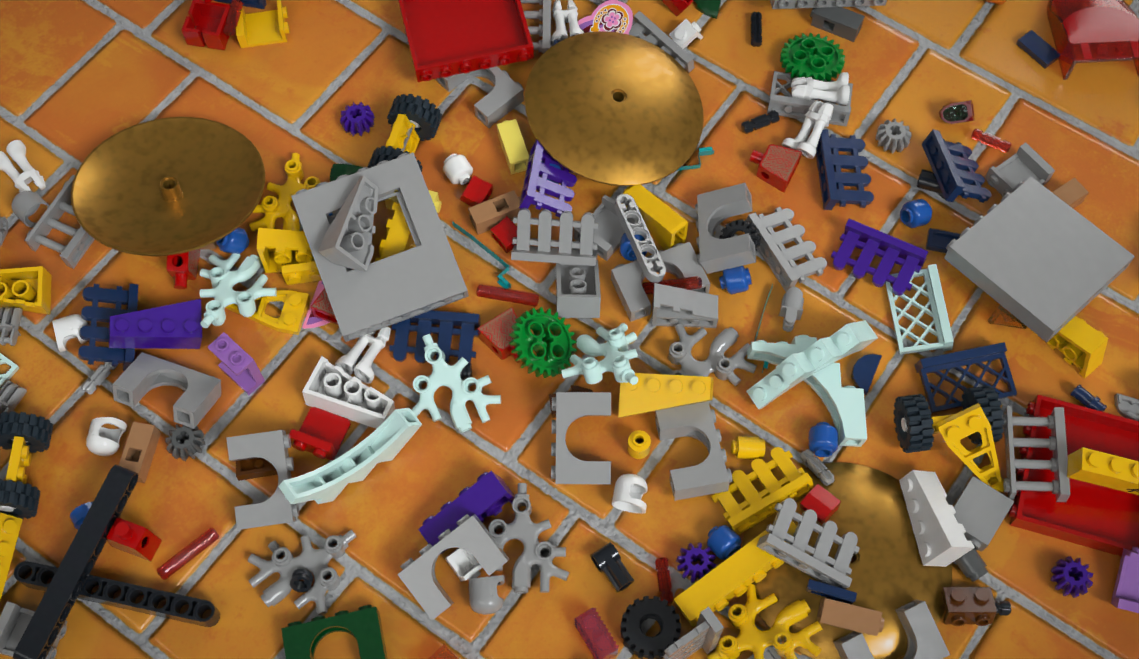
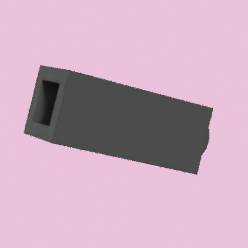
(838, 21)

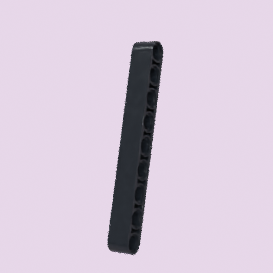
(76, 565)
(128, 595)

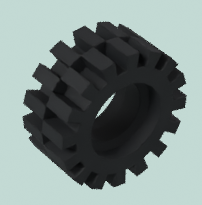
(744, 226)

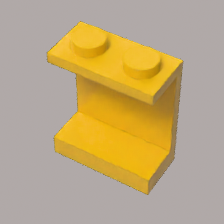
(263, 27)

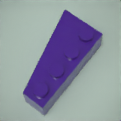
(159, 327)
(482, 498)

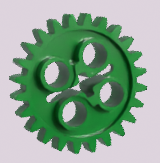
(812, 57)
(542, 342)

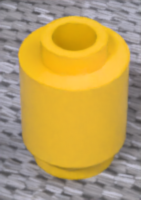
(639, 444)
(748, 447)

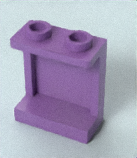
(237, 363)
(1127, 583)

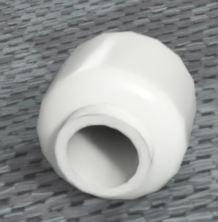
(457, 169)

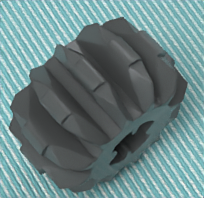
(180, 445)

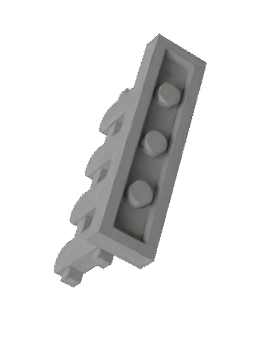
(658, 37)
(564, 253)
(782, 259)
(795, 554)
(703, 636)

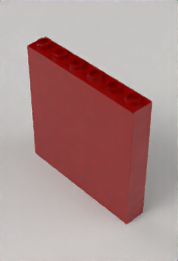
(464, 35)
(1093, 513)

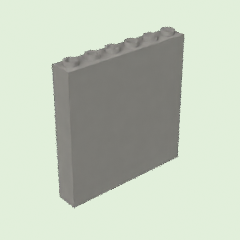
(1038, 257)

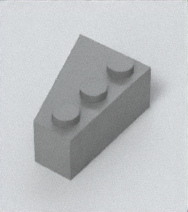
(683, 306)

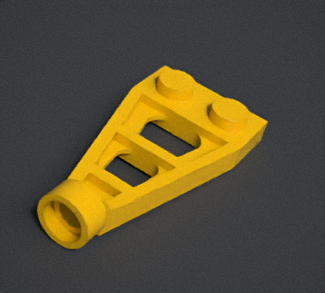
(291, 316)
(964, 424)

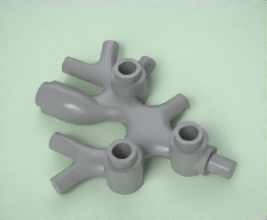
(716, 357)
(528, 532)
(310, 559)

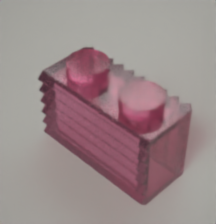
(596, 635)

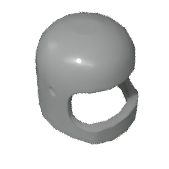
(25, 205)
(484, 596)

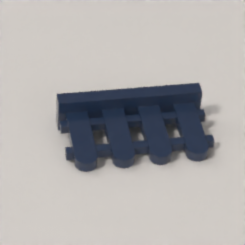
(953, 169)
(830, 175)
(99, 314)
(447, 321)

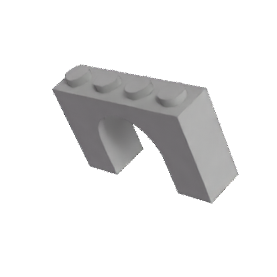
(496, 104)
(711, 211)
(627, 278)
(151, 372)
(568, 408)
(695, 422)
(274, 448)
(420, 574)
(921, 632)

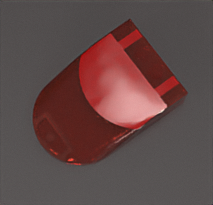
(1093, 32)

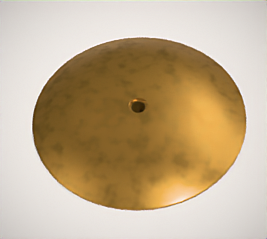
(614, 108)
(168, 186)
(883, 572)

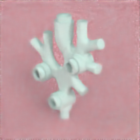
(222, 288)
(613, 350)
(449, 376)

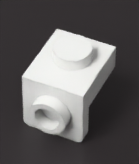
(686, 33)
(464, 564)

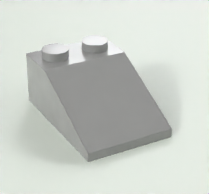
(577, 291)

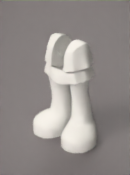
(562, 17)
(833, 92)
(818, 115)
(17, 151)
(363, 369)

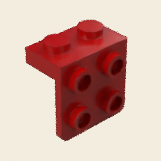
(320, 433)

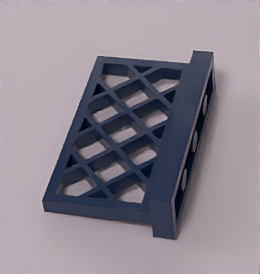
(957, 361)

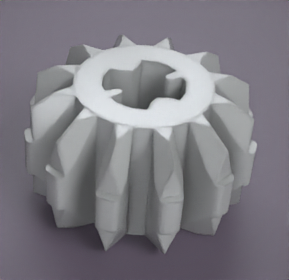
(893, 136)

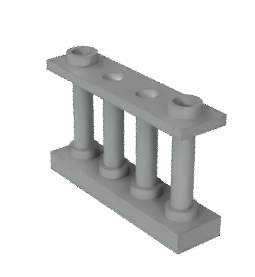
(543, 29)
(81, 239)
(1056, 442)

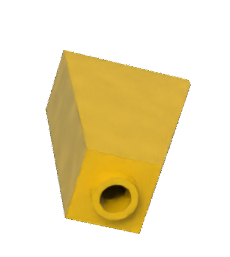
(662, 222)

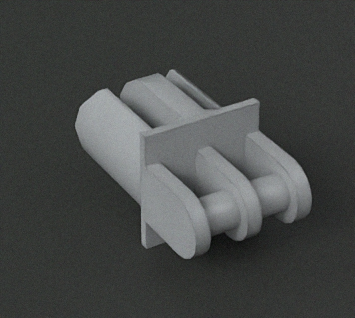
(791, 307)
(9, 325)
(10, 396)

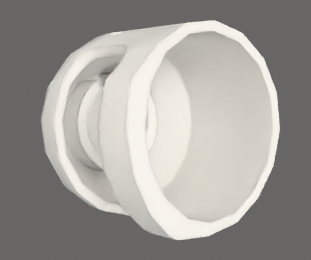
(68, 328)
(104, 440)
(628, 494)

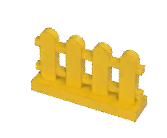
(762, 504)

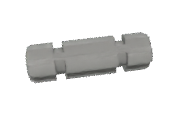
(97, 377)
(817, 467)

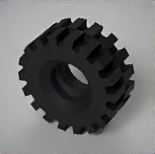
(650, 609)

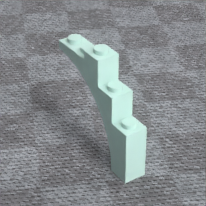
(801, 365)
(843, 403)
(353, 466)

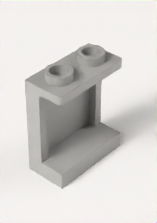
(1019, 168)
(609, 230)
(981, 512)
(13, 625)

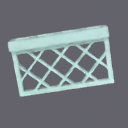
(938, 312)

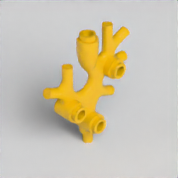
(282, 207)
(758, 640)

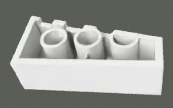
(346, 395)
(933, 520)

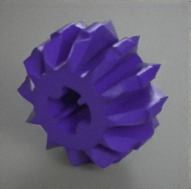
(357, 119)
(695, 554)
(1076, 571)

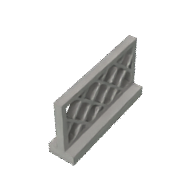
(796, 107)

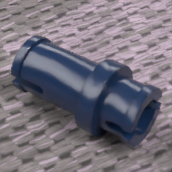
(1088, 399)

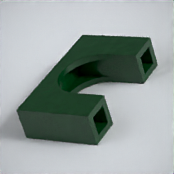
(365, 625)

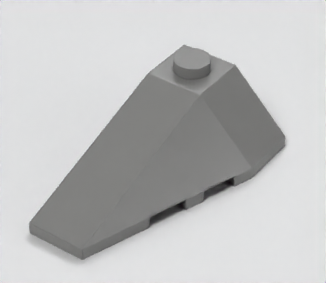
(350, 234)

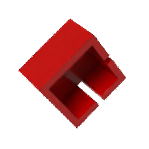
(209, 24)

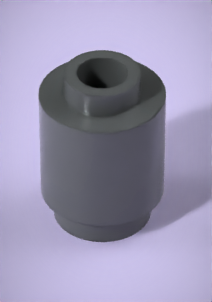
(972, 565)

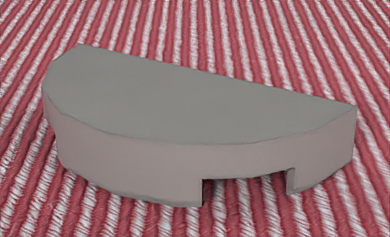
(1127, 406)

